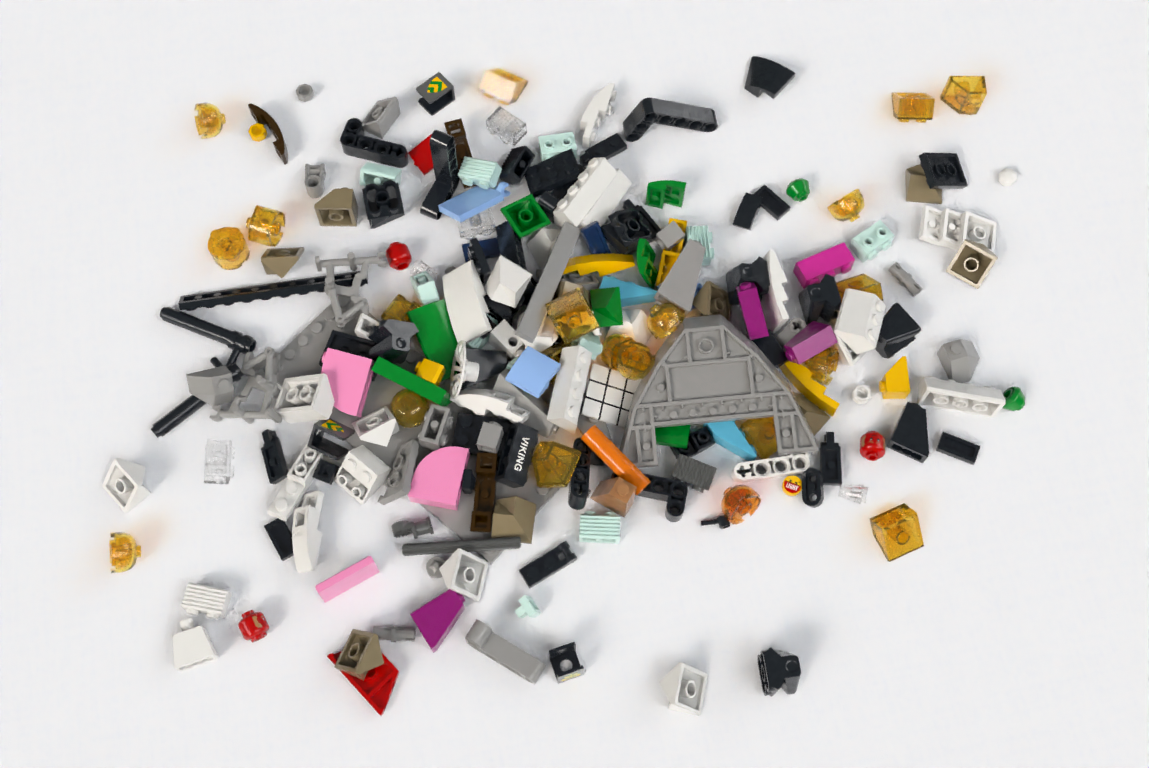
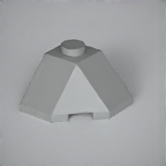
(958, 360)
(212, 385)

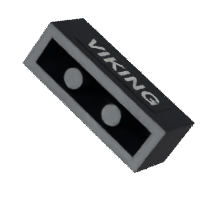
(516, 455)

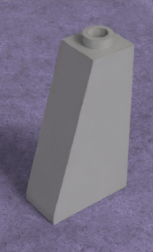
(683, 277)
(537, 406)

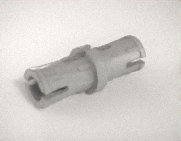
(905, 279)
(395, 633)

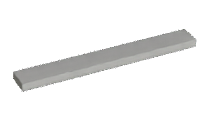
(548, 282)

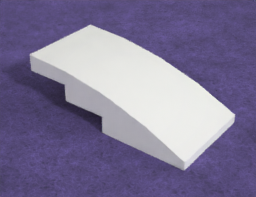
(952, 228)
(774, 300)
(466, 302)

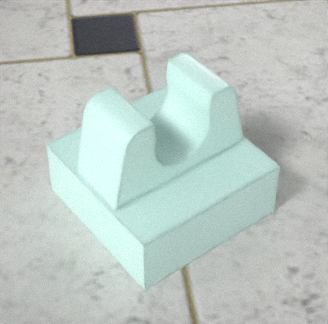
(527, 607)

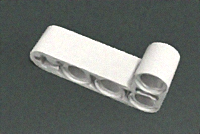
(770, 470)

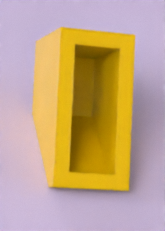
(430, 371)
(896, 381)

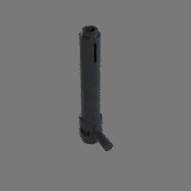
(233, 339)
(190, 405)

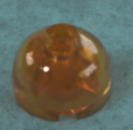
(738, 502)

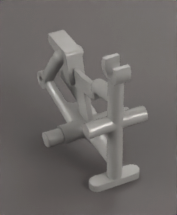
(332, 290)
(268, 385)

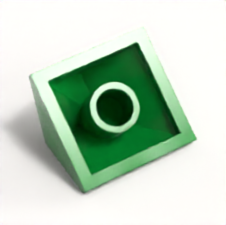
(525, 216)
(607, 306)

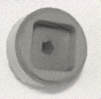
(433, 567)

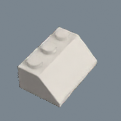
(860, 320)
(305, 399)

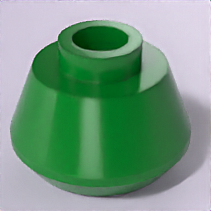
(798, 189)
(1014, 399)

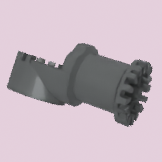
(418, 528)

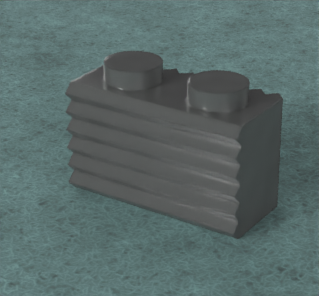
(693, 472)

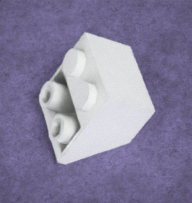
(361, 474)

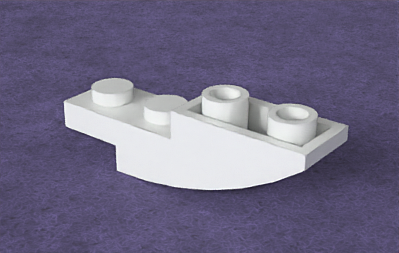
(596, 112)
(487, 400)
(296, 485)
(305, 536)

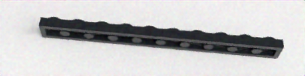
(264, 291)

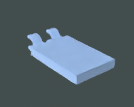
(473, 201)

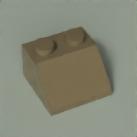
(338, 208)

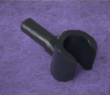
(721, 520)

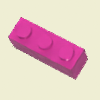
(830, 262)

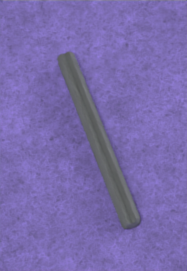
(467, 545)

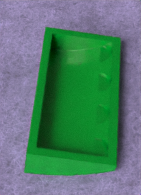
(435, 334)
(411, 382)

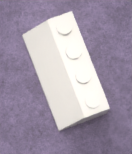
(584, 192)
(607, 201)
(569, 387)
(960, 397)

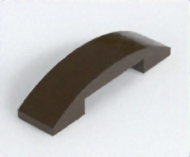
(263, 117)
(457, 130)
(484, 493)

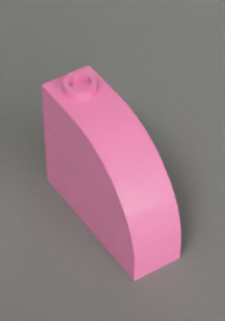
(348, 379)
(440, 478)

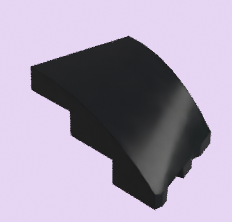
(767, 77)

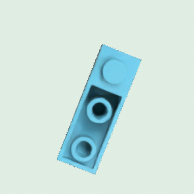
(629, 292)
(731, 438)

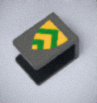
(435, 93)
(326, 446)
(562, 653)

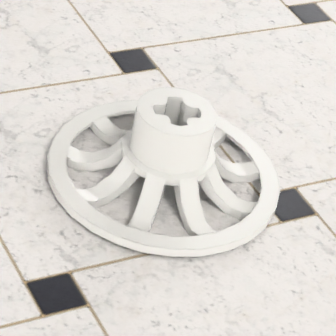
(468, 370)

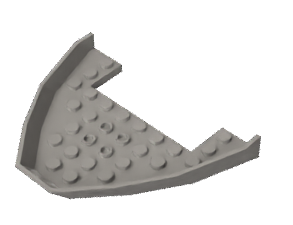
(709, 376)

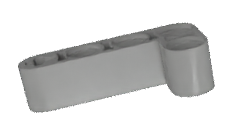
(503, 652)

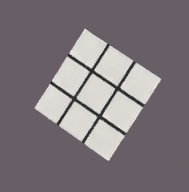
(608, 396)

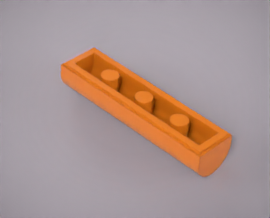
(614, 458)

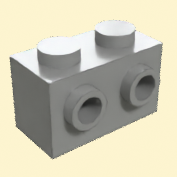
(436, 424)

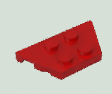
(377, 684)

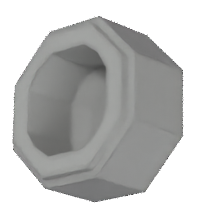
(304, 92)

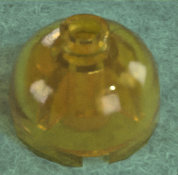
(209, 120)
(848, 207)
(663, 319)
(611, 346)
(634, 361)
(823, 365)
(409, 408)
(123, 552)

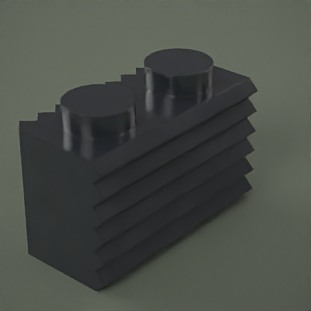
(516, 165)

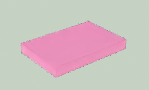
(347, 579)

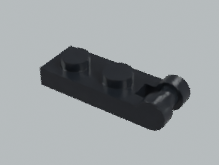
(547, 565)

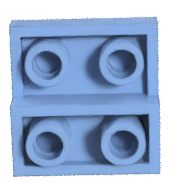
(532, 372)

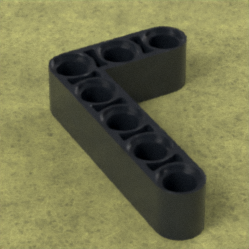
(667, 113)
(446, 173)
(511, 248)

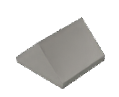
(381, 117)

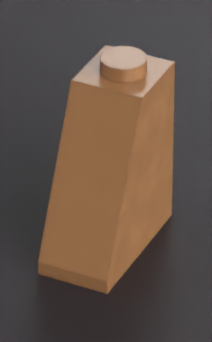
(615, 495)

